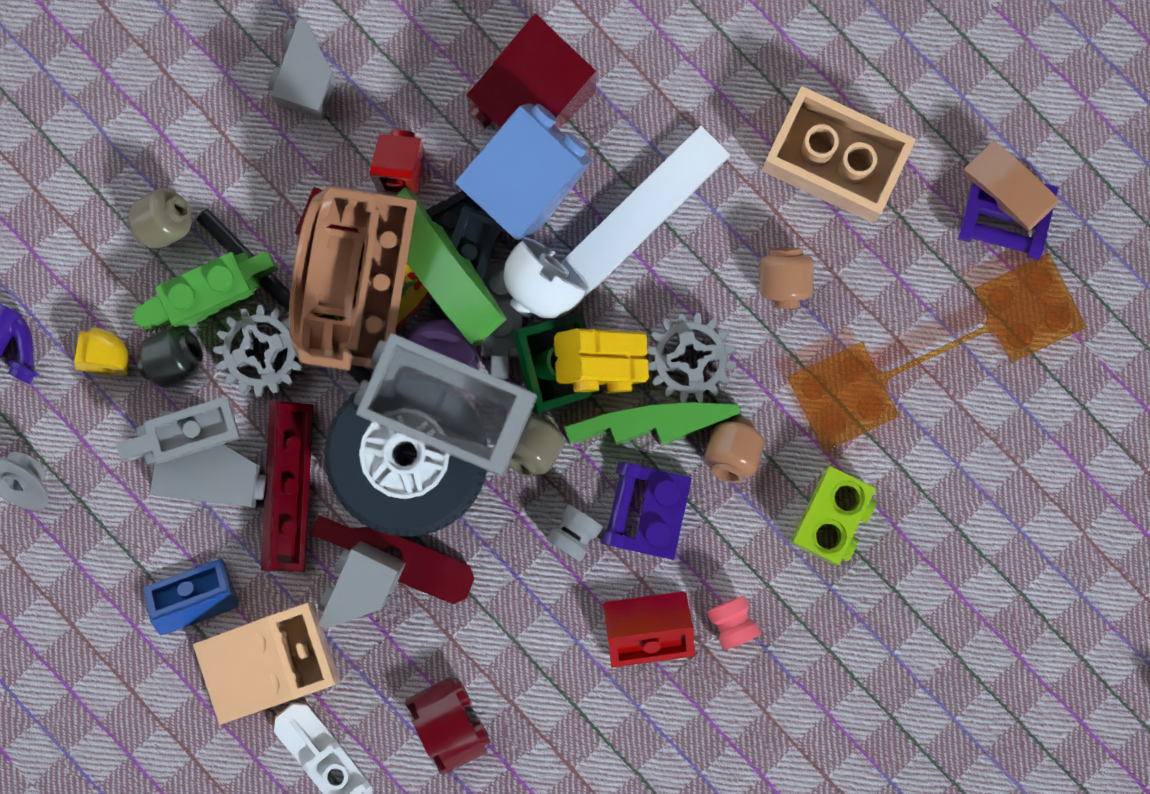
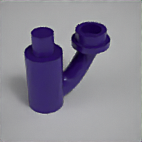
(14, 325)

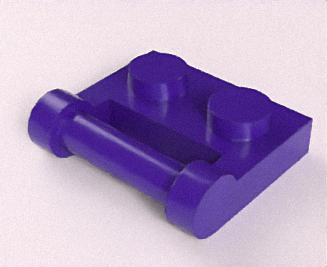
(981, 202)
(660, 513)

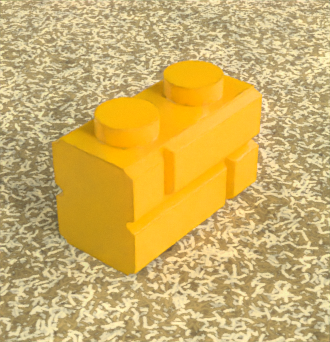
(601, 358)

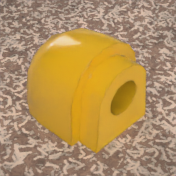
(101, 353)

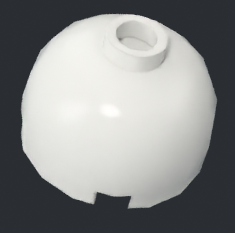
(541, 282)

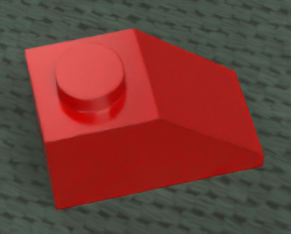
(397, 162)

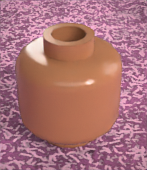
(786, 277)
(734, 450)

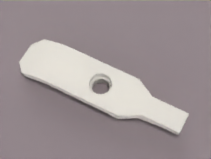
(318, 750)

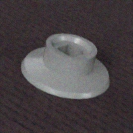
(23, 481)

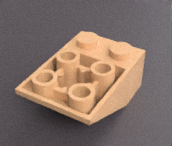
(266, 663)

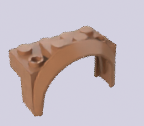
(328, 270)

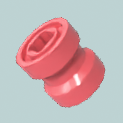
(733, 622)

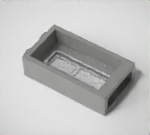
(445, 404)

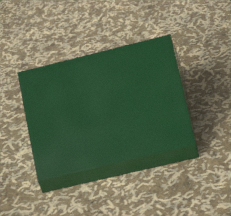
(538, 361)

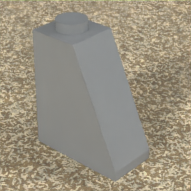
(211, 476)

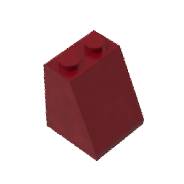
(532, 70)

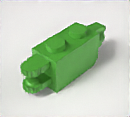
(204, 291)

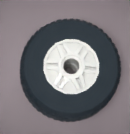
(392, 497)

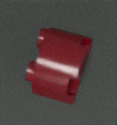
(446, 726)

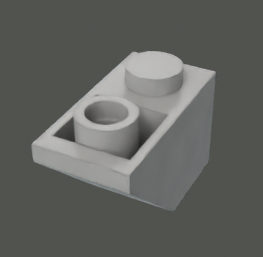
(304, 77)
(363, 584)

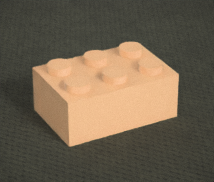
(838, 155)

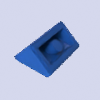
(190, 597)

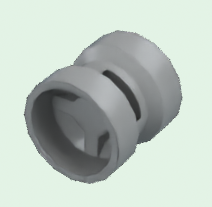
(574, 533)

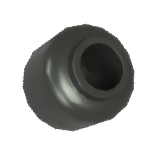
(169, 357)

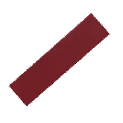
(287, 487)

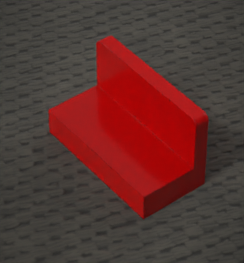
(649, 629)

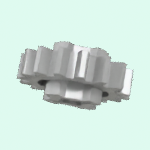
(686, 340)
(242, 357)

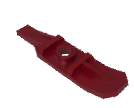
(423, 569)

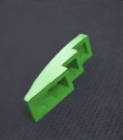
(450, 278)
(666, 420)

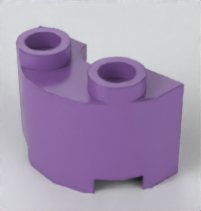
(444, 339)

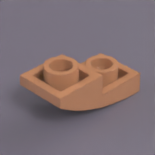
(1011, 185)

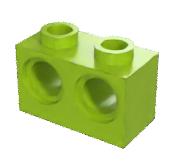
(824, 511)

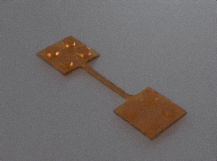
(850, 395)

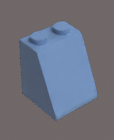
(525, 171)

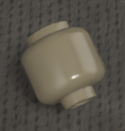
(160, 218)
(537, 446)

